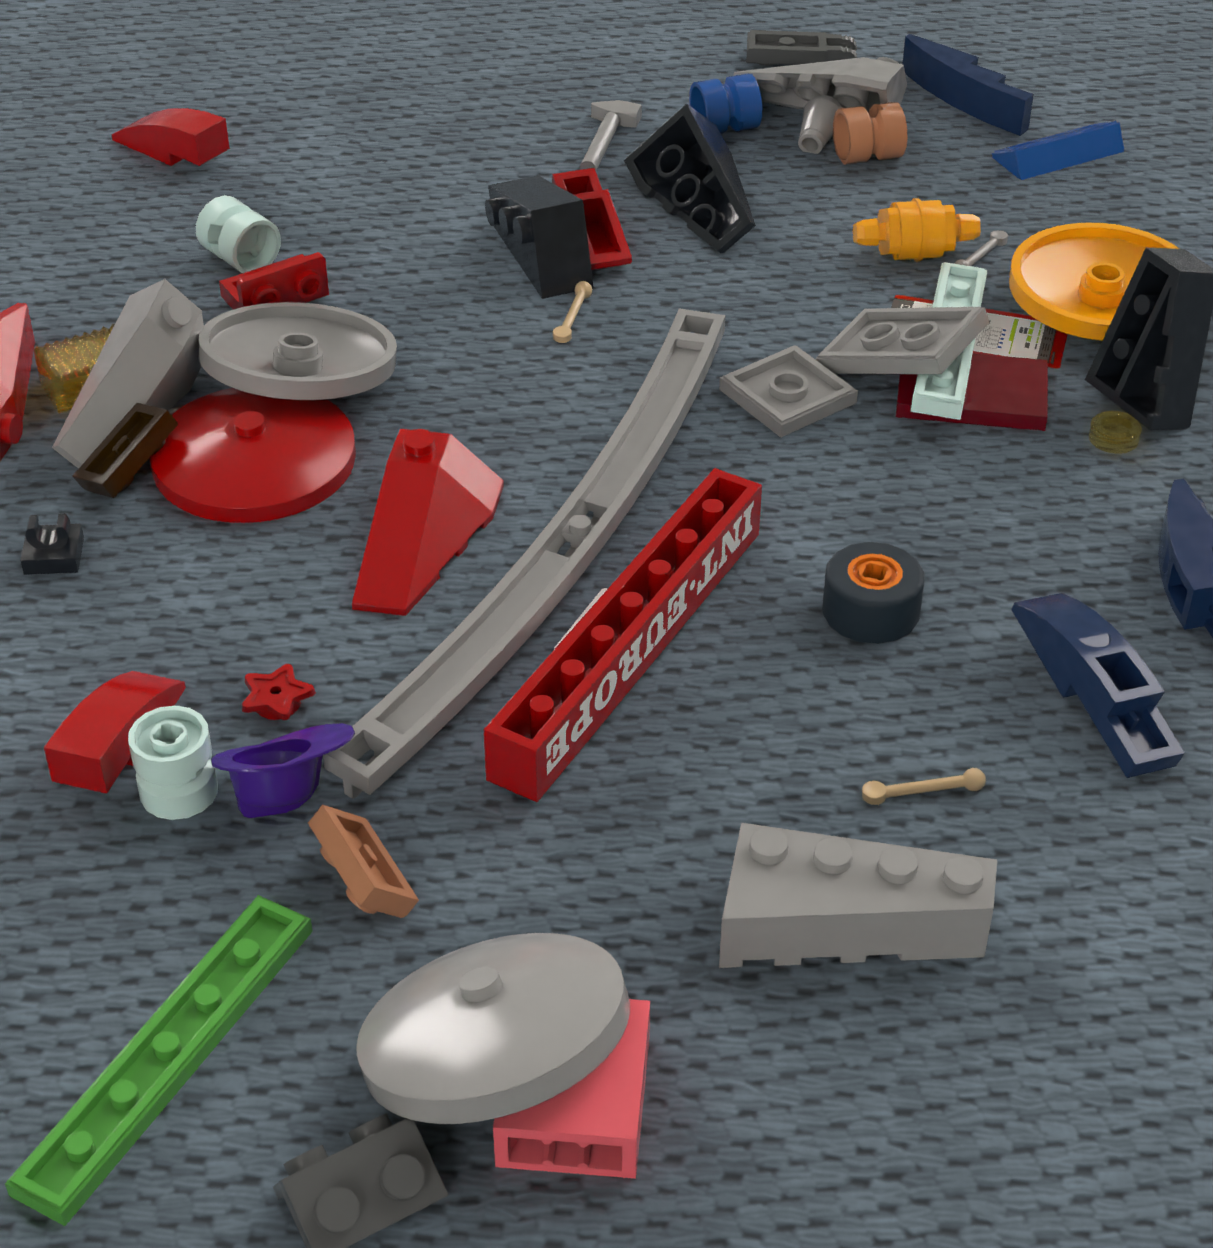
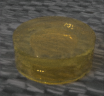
(1115, 432)

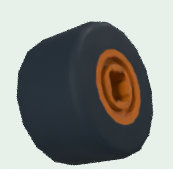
(873, 592)

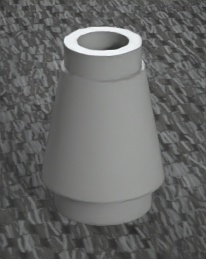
(817, 123)

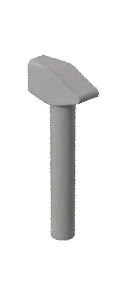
(612, 115)

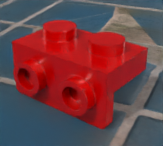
(289, 280)

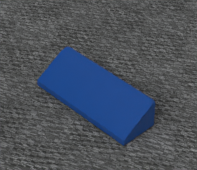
(1061, 150)

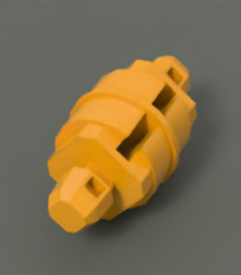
(916, 229)

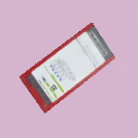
(1008, 334)

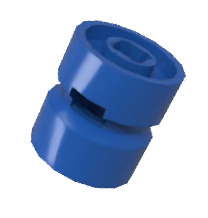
(728, 104)

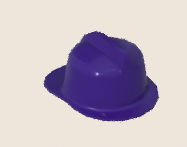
(281, 771)

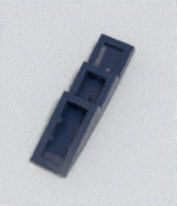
(965, 85)

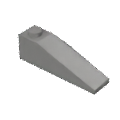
(847, 80)
(144, 361)

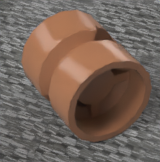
(864, 133)

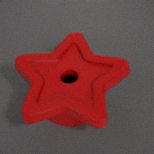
(275, 705)

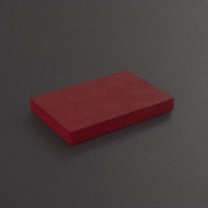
(998, 394)

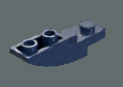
(1187, 557)
(1108, 676)

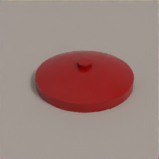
(253, 456)

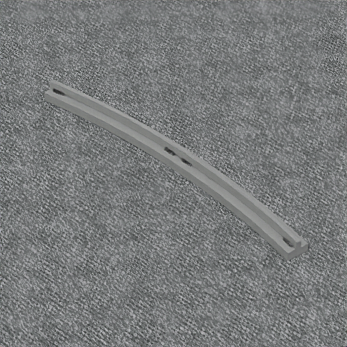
(541, 576)

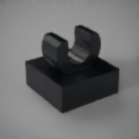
(52, 547)

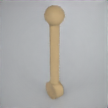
(564, 333)
(876, 792)

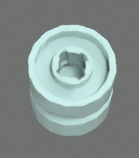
(237, 234)
(173, 762)

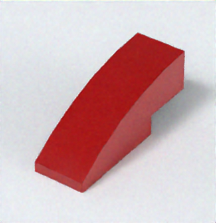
(177, 135)
(604, 231)
(93, 739)

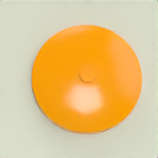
(1078, 274)

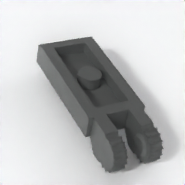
(797, 47)

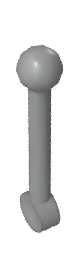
(997, 238)

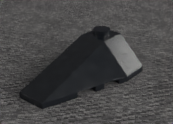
(694, 178)

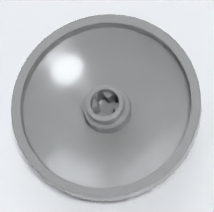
(297, 351)
(493, 1028)

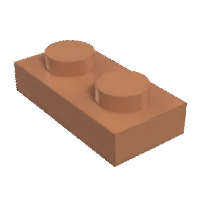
(362, 862)

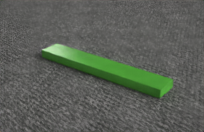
(157, 1061)

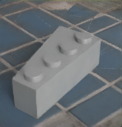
(851, 900)

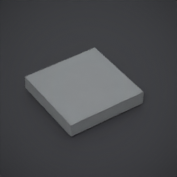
(788, 390)

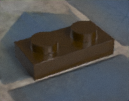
(125, 450)

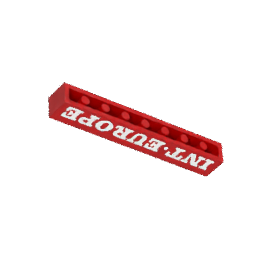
(620, 636)

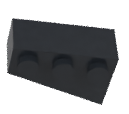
(543, 232)
(1158, 340)

